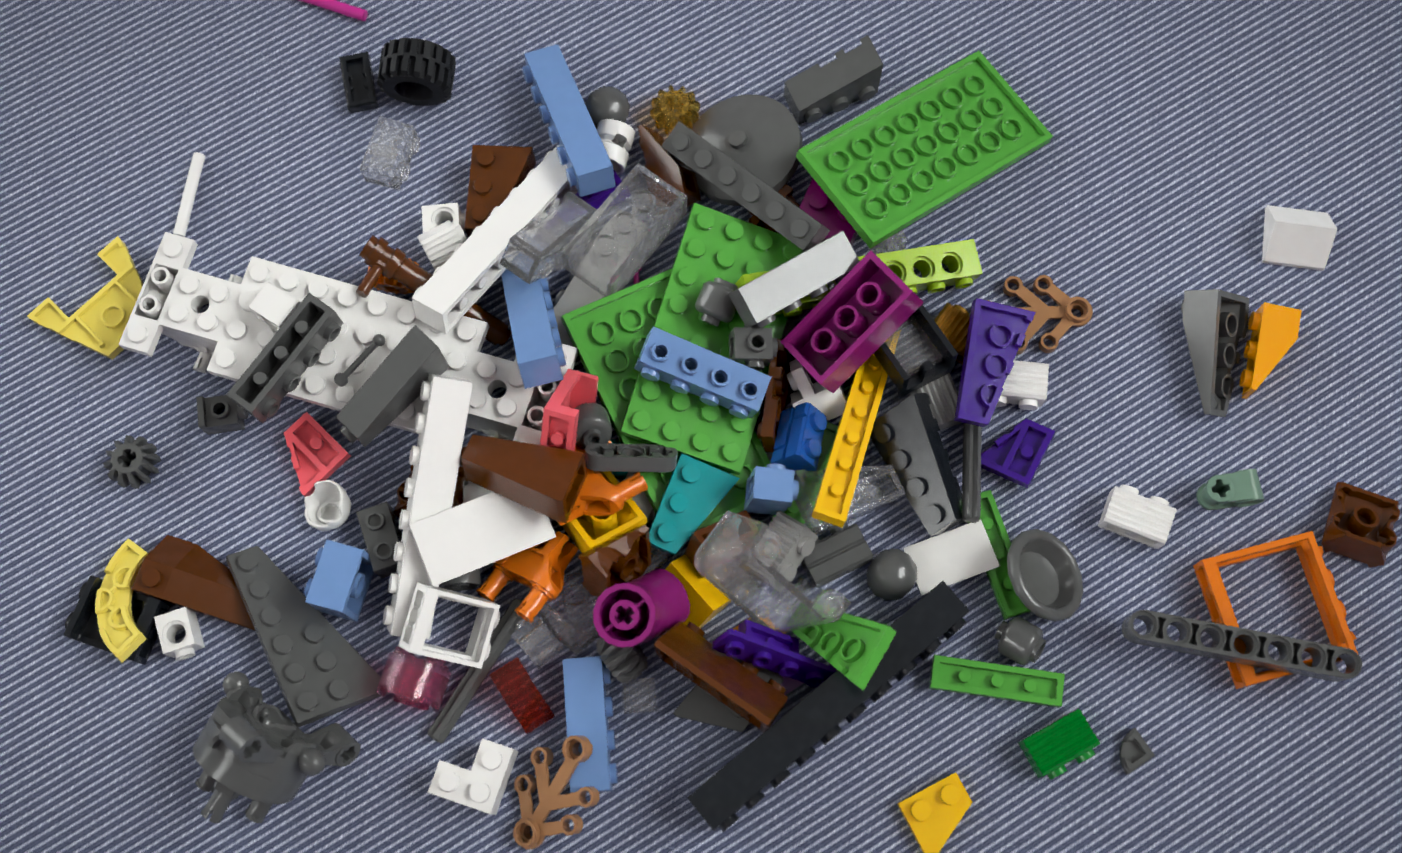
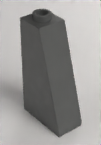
(391, 387)

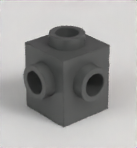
(752, 346)

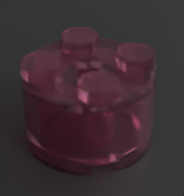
(414, 680)

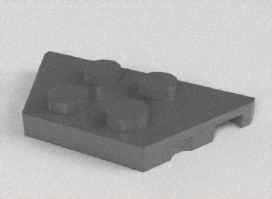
(706, 709)

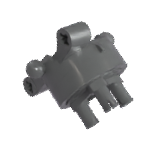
(261, 752)

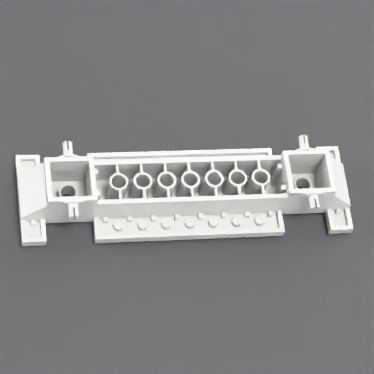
(233, 337)

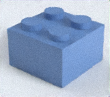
(339, 580)

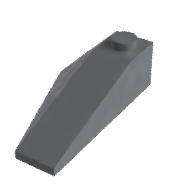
(1212, 328)

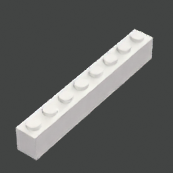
(476, 262)
(431, 486)

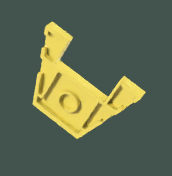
(105, 315)

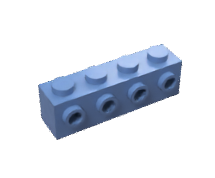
(702, 373)

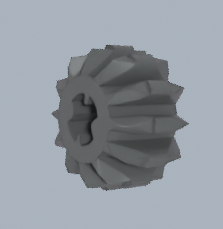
(125, 454)
(622, 662)

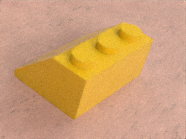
(593, 531)

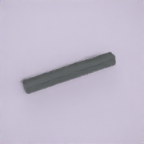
(971, 473)

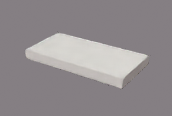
(477, 535)

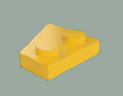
(936, 812)

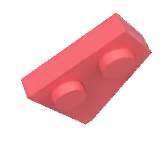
(313, 452)

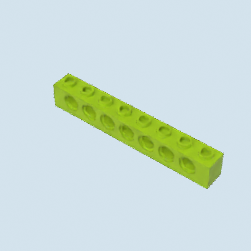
(959, 257)

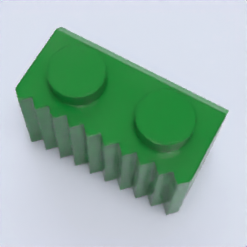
(1059, 744)

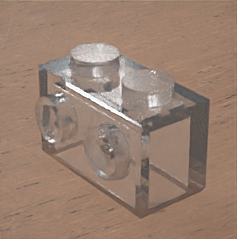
(390, 153)

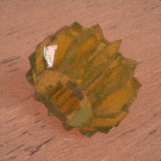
(664, 106)

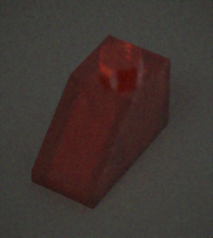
(522, 695)

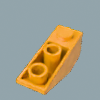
(1272, 335)

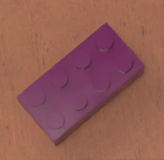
(851, 322)

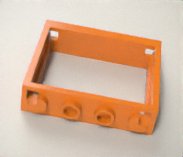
(1320, 582)

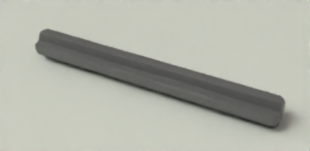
(474, 676)

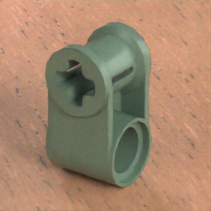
(1231, 490)

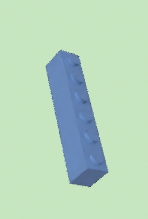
(568, 120)
(533, 330)

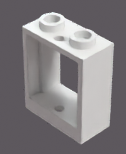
(420, 617)

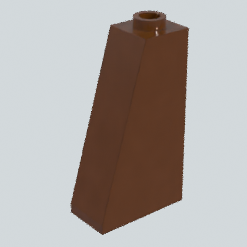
(526, 473)

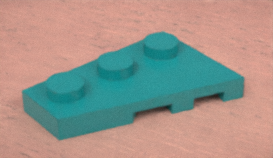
(687, 502)

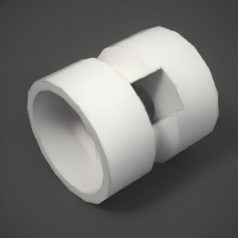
(617, 140)

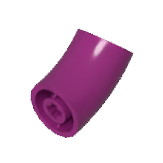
(641, 609)

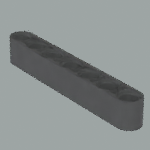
(1256, 643)

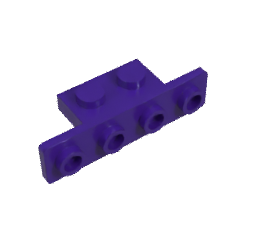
(773, 652)

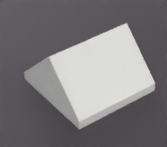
(1297, 237)

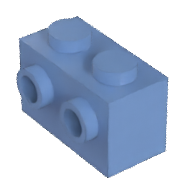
(770, 489)

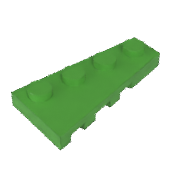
(850, 645)

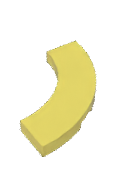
(115, 599)

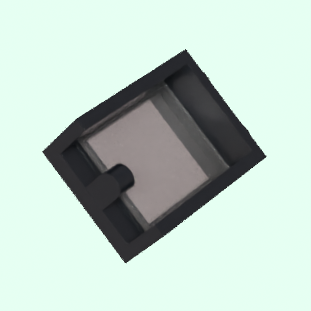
(916, 353)

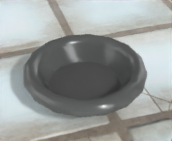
(1045, 575)

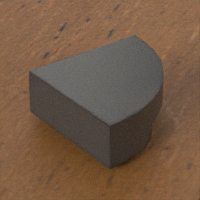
(1134, 751)

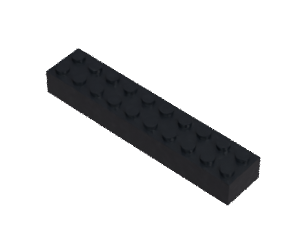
(822, 711)

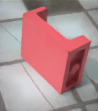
(560, 415)

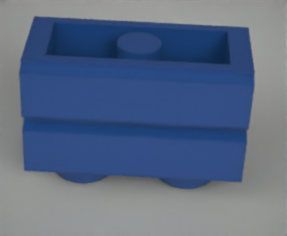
(799, 438)

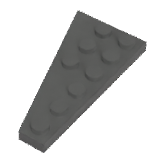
(306, 653)

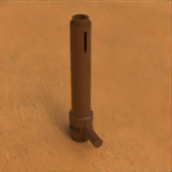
(395, 264)

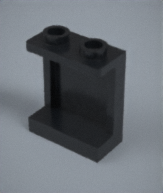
(83, 622)

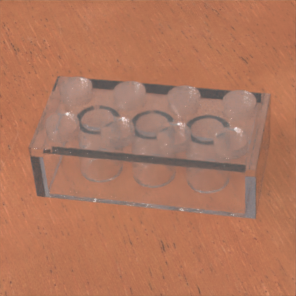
(624, 231)

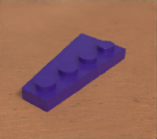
(990, 349)

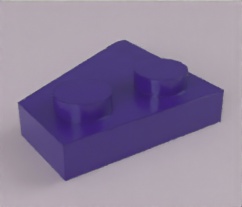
(1019, 453)

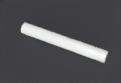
(189, 194)

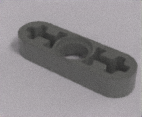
(630, 457)

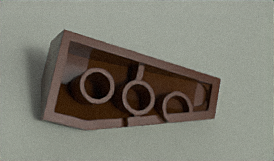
(191, 579)

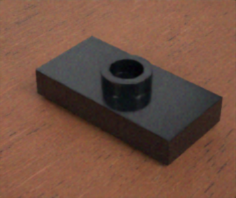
(358, 82)

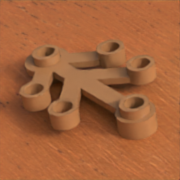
(1046, 312)
(550, 794)

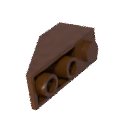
(667, 165)

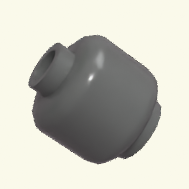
(715, 302)
(593, 425)
(1020, 640)

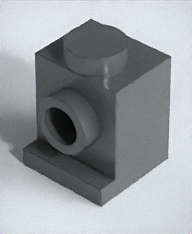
(212, 422)

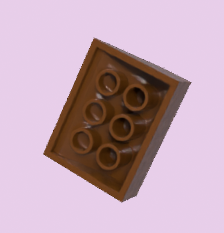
(721, 675)

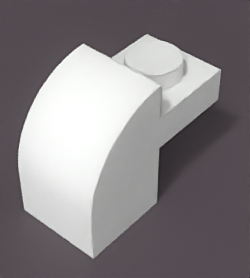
(827, 402)

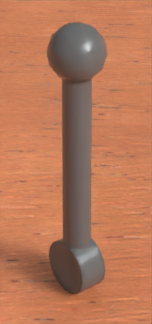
(341, 379)

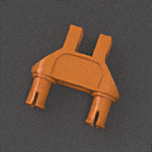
(604, 498)
(536, 568)

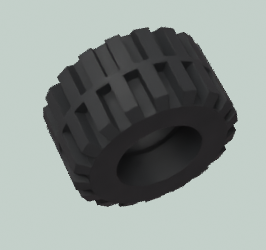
(416, 71)

